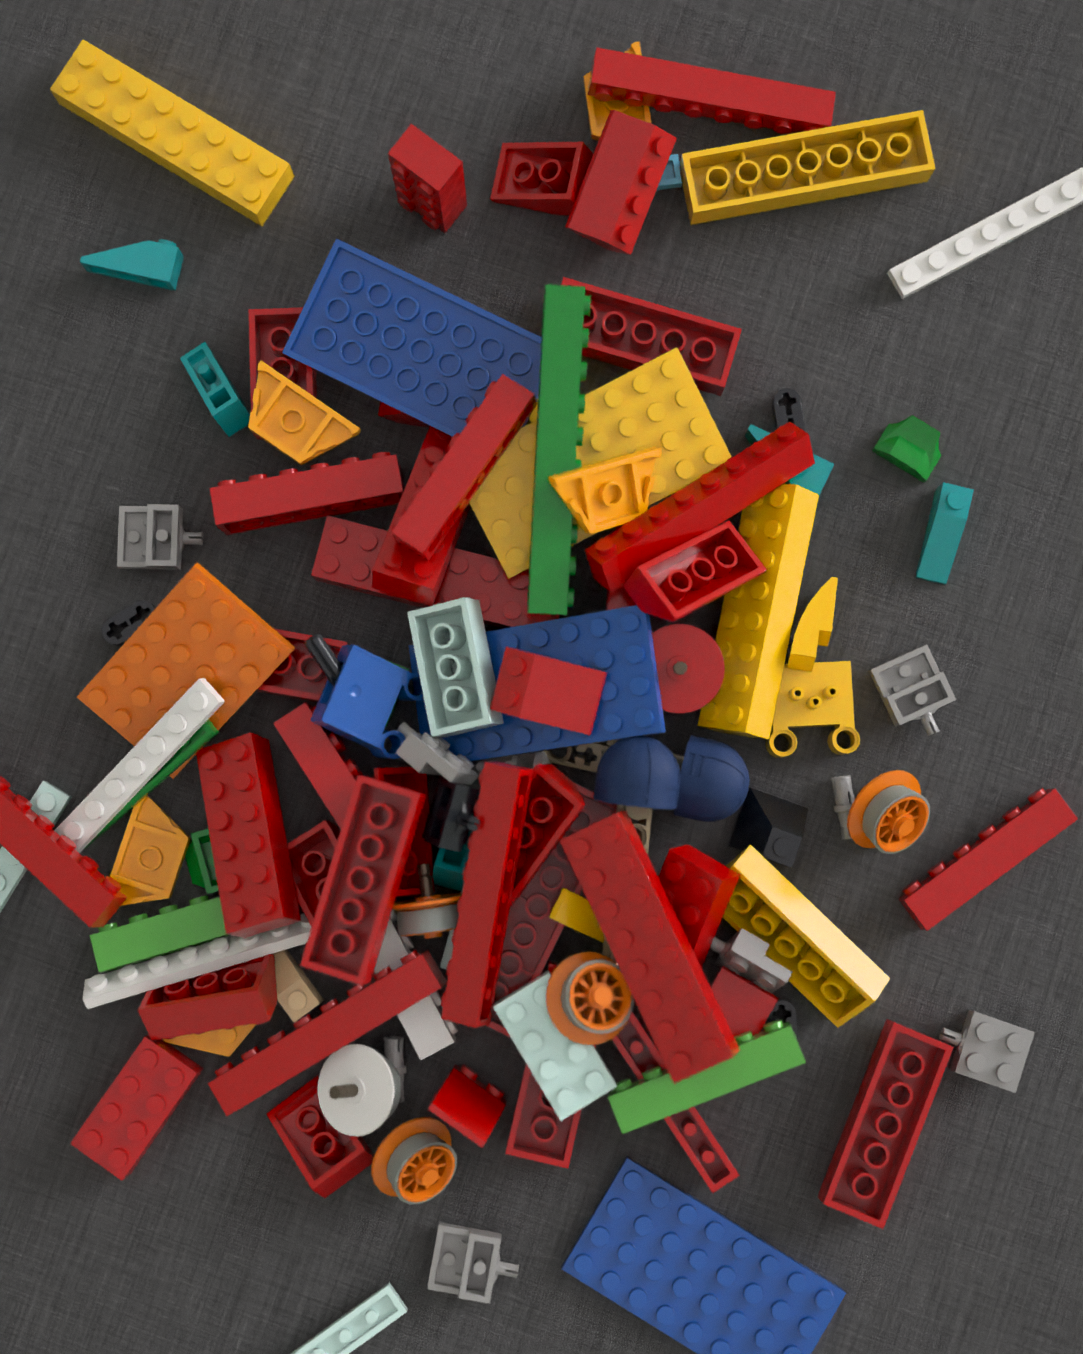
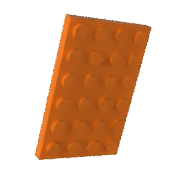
(188, 637)

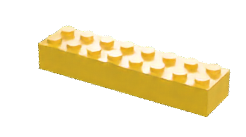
(172, 132)
(806, 167)
(761, 613)

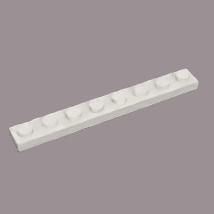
(988, 234)
(141, 764)
(191, 963)

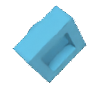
(671, 176)

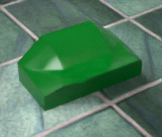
(910, 446)
(201, 861)

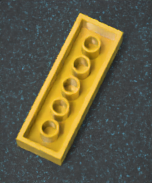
(802, 939)

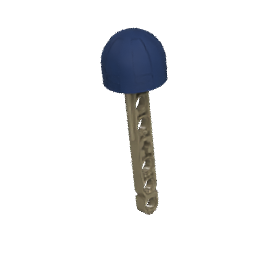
(711, 776)
(637, 777)

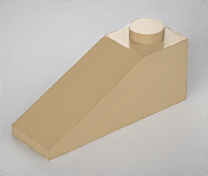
(294, 988)

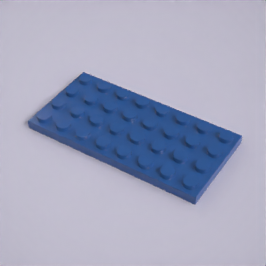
(408, 340)
(606, 641)
(698, 1272)

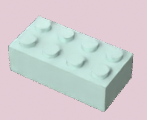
(454, 667)
(564, 1069)

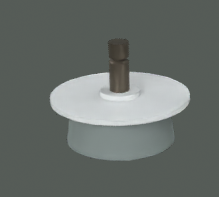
(358, 1089)

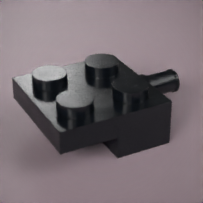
(451, 815)

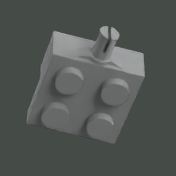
(152, 537)
(913, 688)
(432, 757)
(746, 957)
(990, 1050)
(467, 1262)

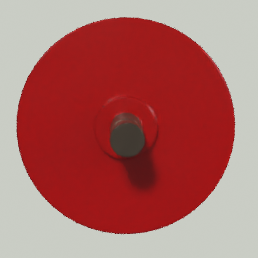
(687, 667)

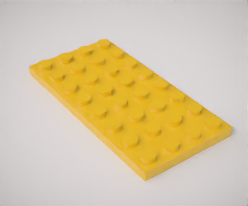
(632, 413)

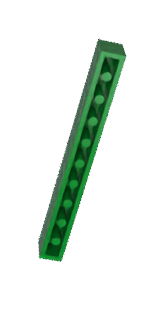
(556, 447)

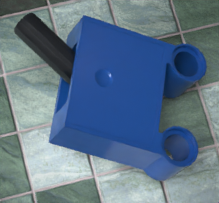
(361, 695)

